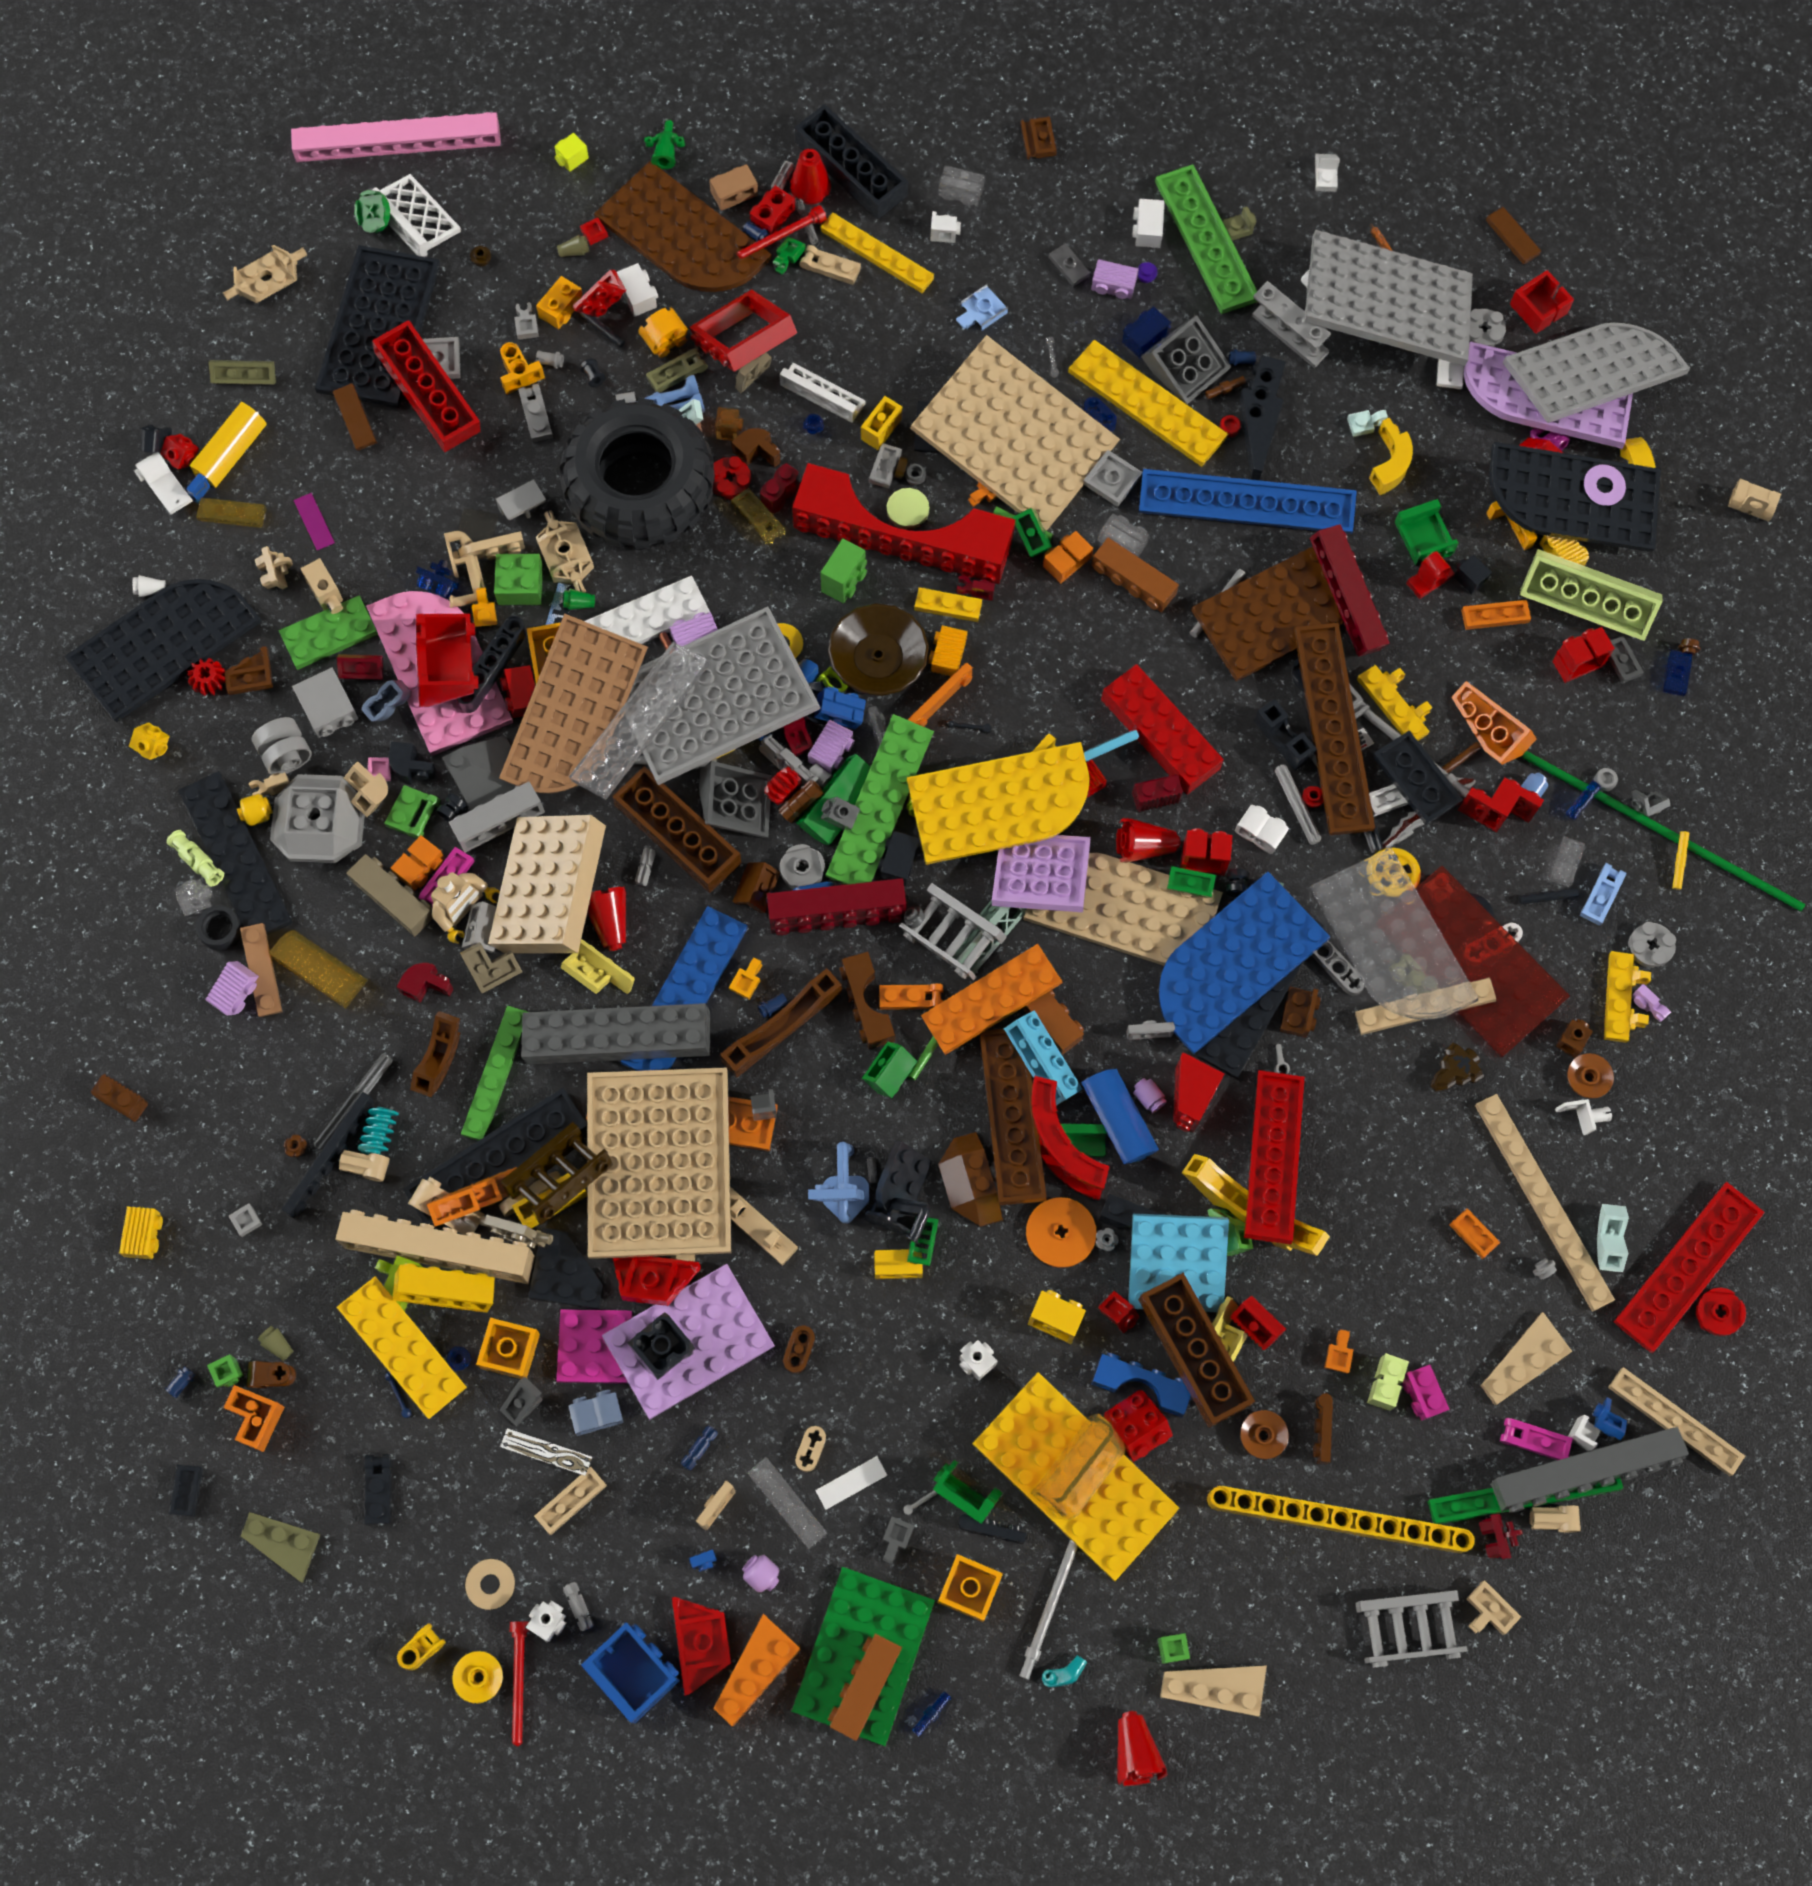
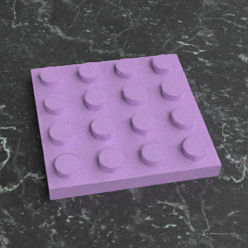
(1043, 874)

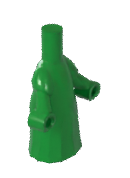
(665, 147)

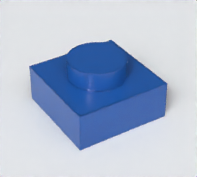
(703, 1561)

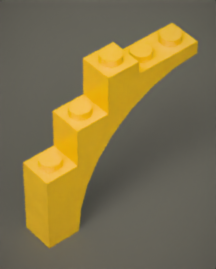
(1228, 1194)

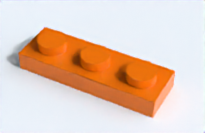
(1496, 614)

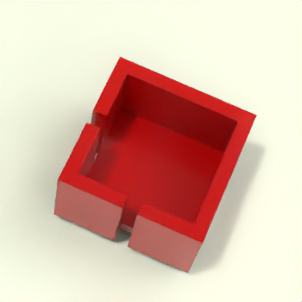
(1535, 302)
(1583, 654)
(1206, 851)

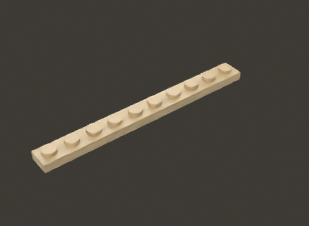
(1544, 1203)

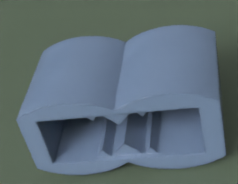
(384, 703)
(595, 1413)

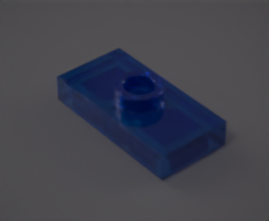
(1677, 673)

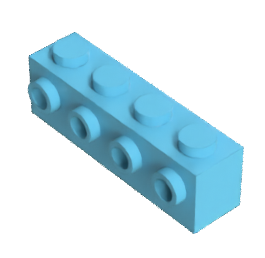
(1042, 1054)

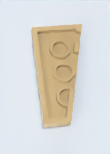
(1529, 1357)
(1222, 1688)

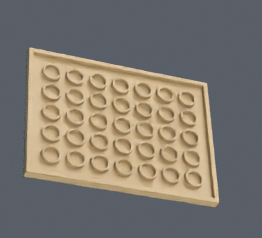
(1014, 432)
(668, 1163)

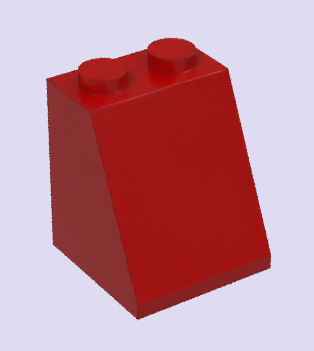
(1193, 1091)

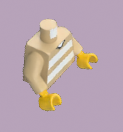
(454, 900)

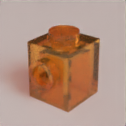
(728, 423)

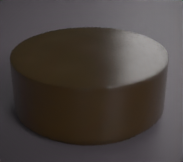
(901, 468)

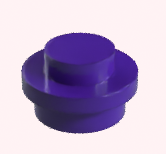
(1147, 272)

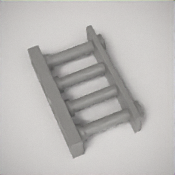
(1287, 323)
(955, 910)
(1419, 1604)

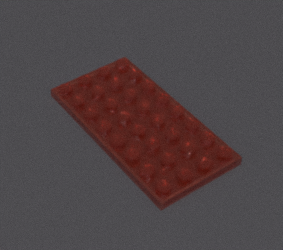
(1487, 950)

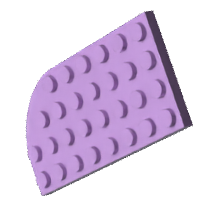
(1502, 396)

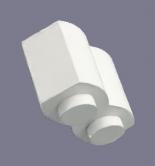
(1262, 829)

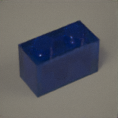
(1146, 331)

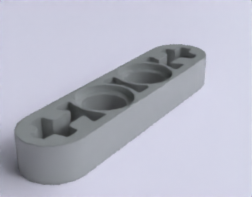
(1336, 957)

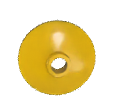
(465, 1672)

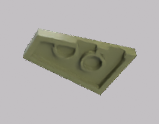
(283, 1543)

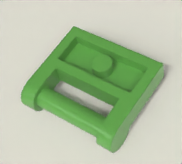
(406, 808)

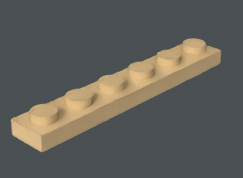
(1380, 1018)
(1670, 1416)

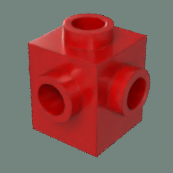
(179, 451)

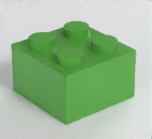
(843, 571)
(518, 579)

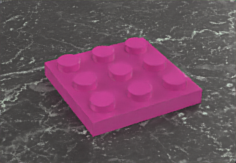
(582, 1350)

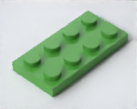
(328, 633)

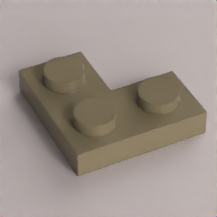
(751, 371)
(489, 973)

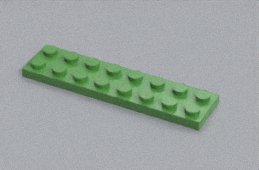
(1207, 239)
(880, 802)

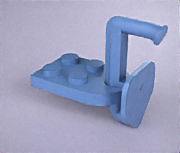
(843, 1193)

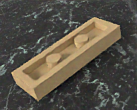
(570, 1501)

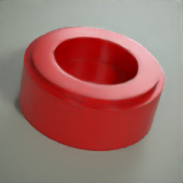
(1230, 425)

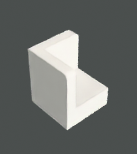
(1584, 1433)

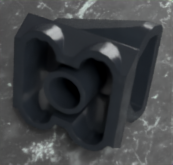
(661, 1346)

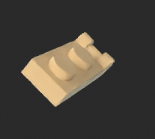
(830, 265)

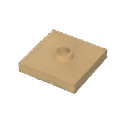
(715, 1505)

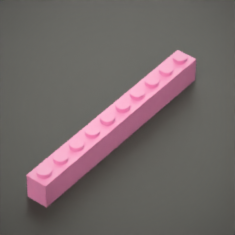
(395, 137)

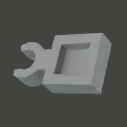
(526, 323)

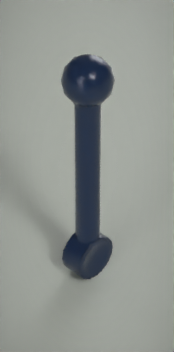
(406, 1412)

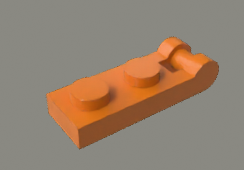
(909, 996)

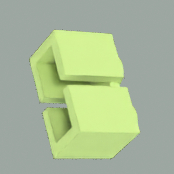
(1386, 1391)

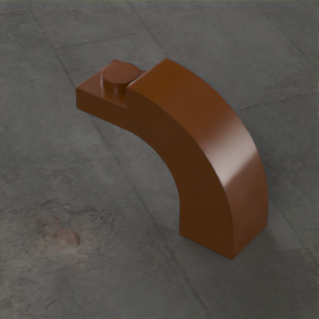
(439, 1055)

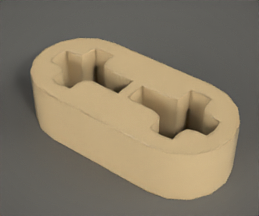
(805, 1446)

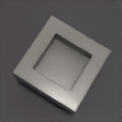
(245, 1220)

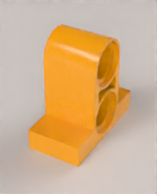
(515, 364)

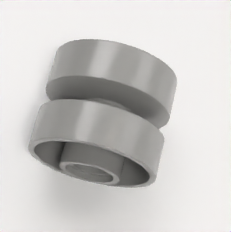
(281, 745)

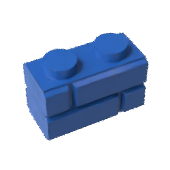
(840, 707)

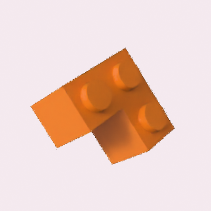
(260, 1417)

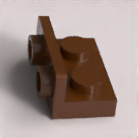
(1299, 1011)

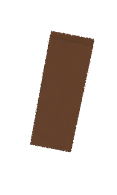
(1513, 235)
(354, 417)

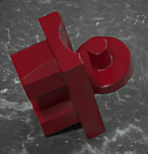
(1501, 1547)

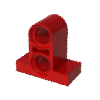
(1431, 574)

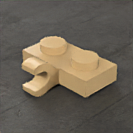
(1492, 1609)

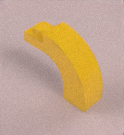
(1392, 472)

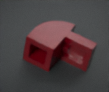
(797, 737)
(418, 980)

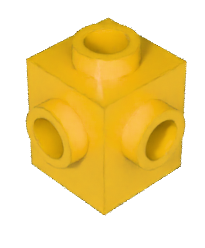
(149, 741)

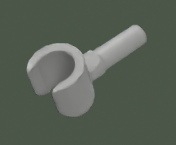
(1280, 1060)

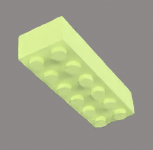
(1591, 595)

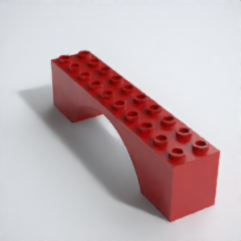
(971, 546)

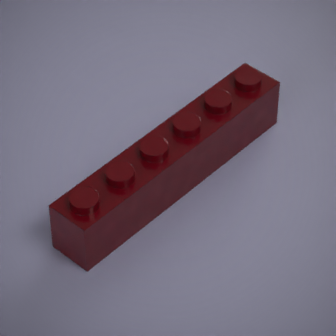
(1349, 590)

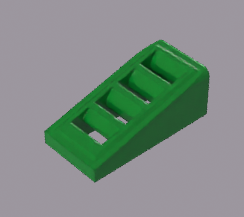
(918, 1260)

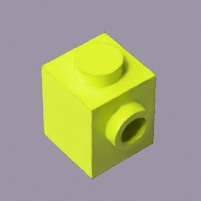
(571, 152)

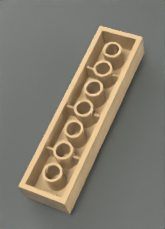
(435, 1247)

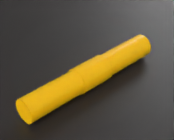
(1680, 860)

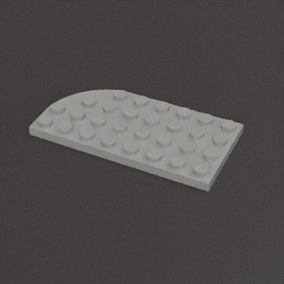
(1593, 368)

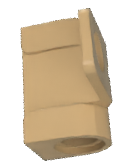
(1754, 500)

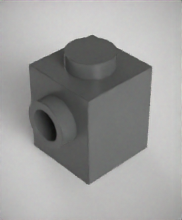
(839, 813)

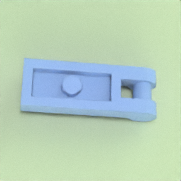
(1602, 895)

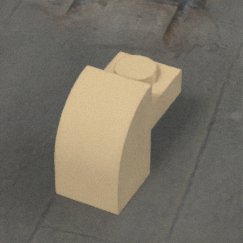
(370, 788)

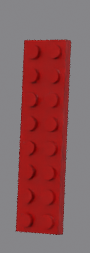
(1274, 1157)
(1688, 1267)

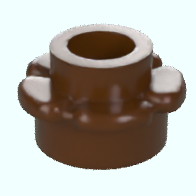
(1689, 646)
(299, 1150)

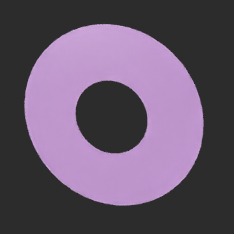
(1614, 475)

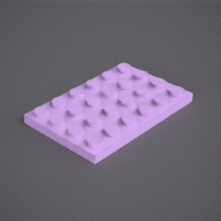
(717, 1323)

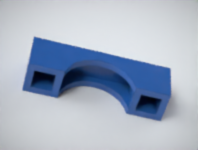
(1113, 1373)

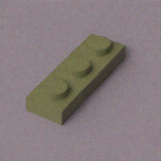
(242, 372)

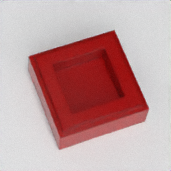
(594, 231)

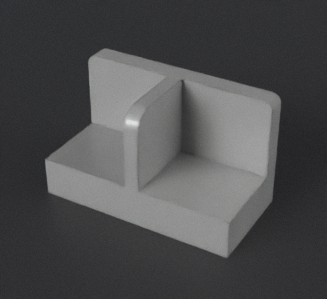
(520, 500)

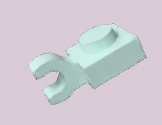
(1364, 423)

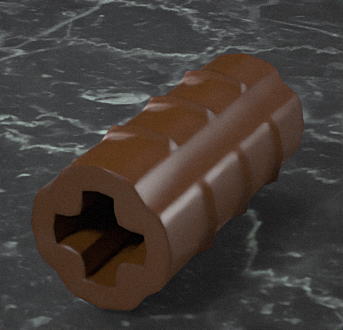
(801, 801)

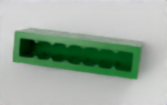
(844, 784)

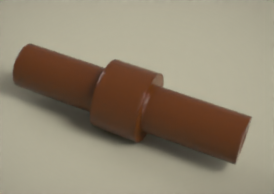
(1225, 387)

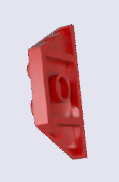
(653, 1278)
(701, 1642)

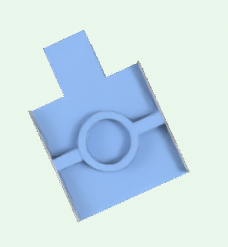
(982, 307)

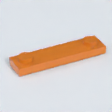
(960, 678)

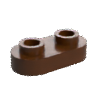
(799, 1350)

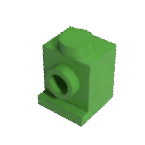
(225, 1371)

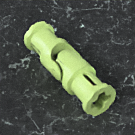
(195, 858)

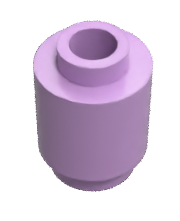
(1149, 1095)

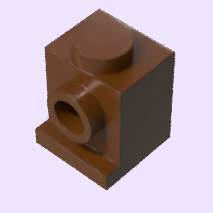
(1569, 1042)

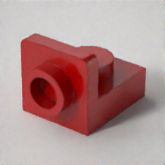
(1119, 1311)

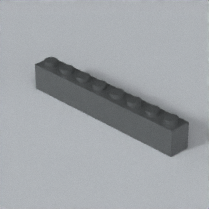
(1590, 1469)

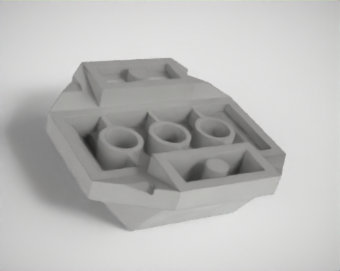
(318, 840)

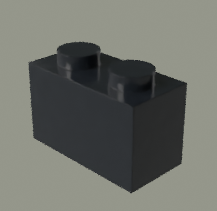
(899, 857)

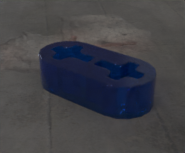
(1101, 413)

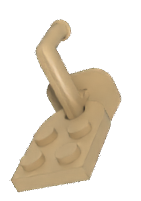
(471, 552)

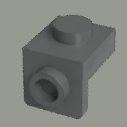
(1649, 804)

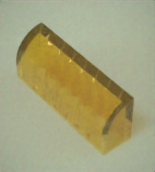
(318, 967)

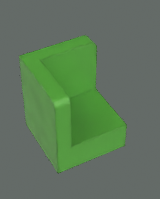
(1173, 1648)

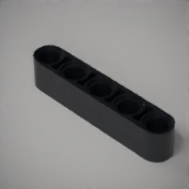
(499, 656)

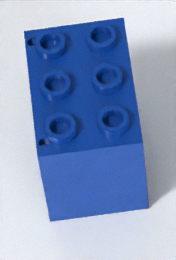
(631, 1672)

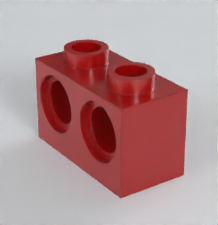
(775, 213)

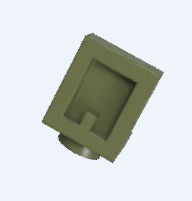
(1240, 225)

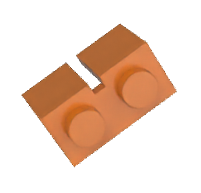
(1068, 557)
(416, 868)

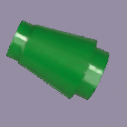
(576, 599)

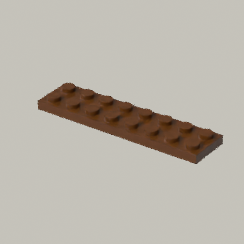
(1011, 1121)

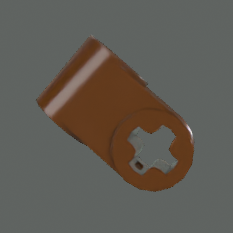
(266, 1374)

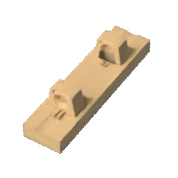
(760, 1229)

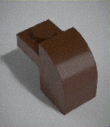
(754, 443)

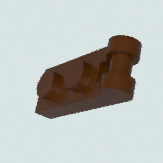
(1323, 1427)

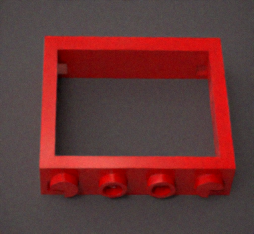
(779, 330)

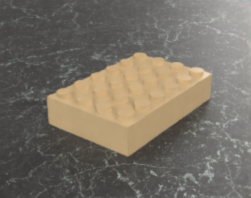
(547, 884)

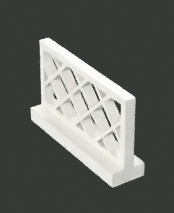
(404, 228)

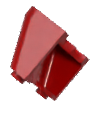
(444, 658)

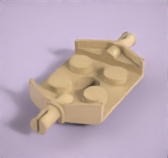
(278, 264)
(568, 566)

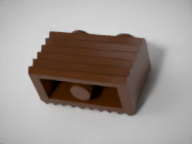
(119, 1097)

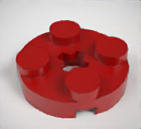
(734, 467)
(1730, 1303)

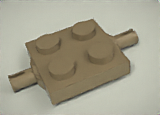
(513, 1231)

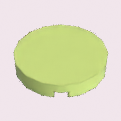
(907, 508)

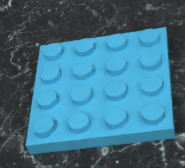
(1176, 1245)

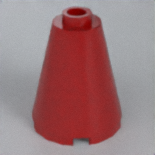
(810, 178)
(1144, 840)
(608, 916)
(1137, 1752)

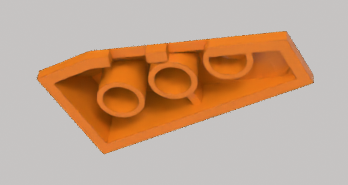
(1496, 729)

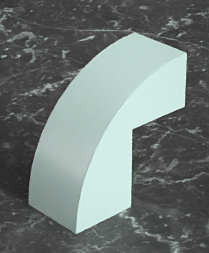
(1610, 1238)

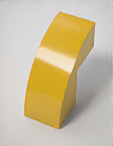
(1637, 452)

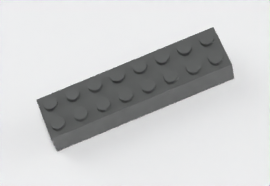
(616, 1034)

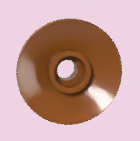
(1597, 1068)
(1276, 1433)

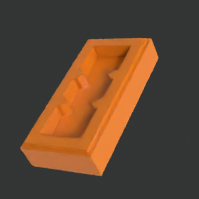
(1474, 1233)

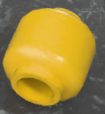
(254, 809)

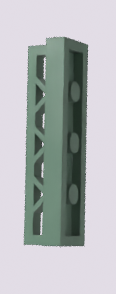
(994, 915)

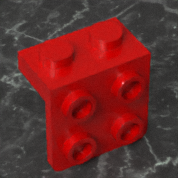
(601, 295)
(1139, 1424)

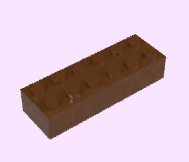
(677, 829)
(1196, 1350)

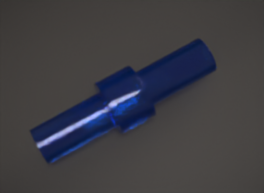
(931, 1714)

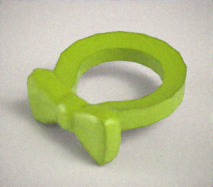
(829, 672)

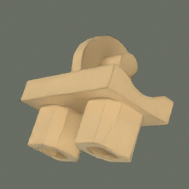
(276, 566)

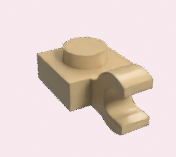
(271, 785)

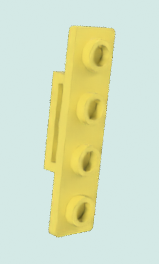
(596, 970)
(1230, 1336)

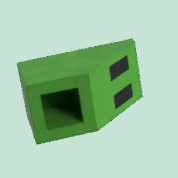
(1236, 1240)

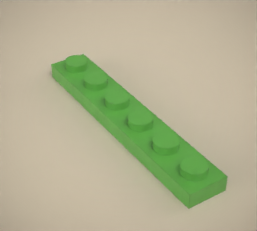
(494, 1075)

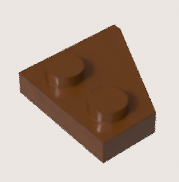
(250, 674)

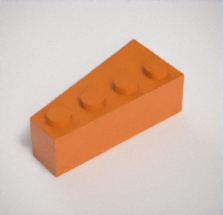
(758, 1666)

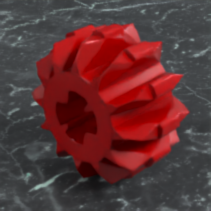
(201, 671)
(783, 785)

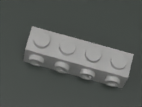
(495, 816)

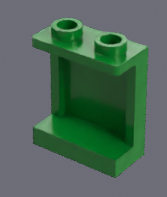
(1425, 532)
(963, 1495)

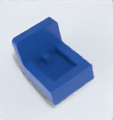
(1608, 1422)

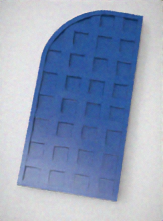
(1235, 961)

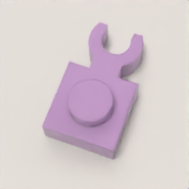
(1648, 1000)

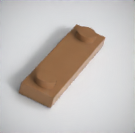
(260, 963)

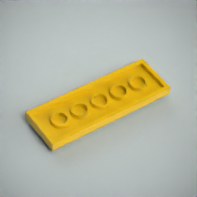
(401, 1347)

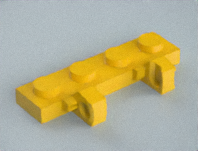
(1383, 691)
(1618, 1011)

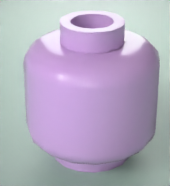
(761, 1573)

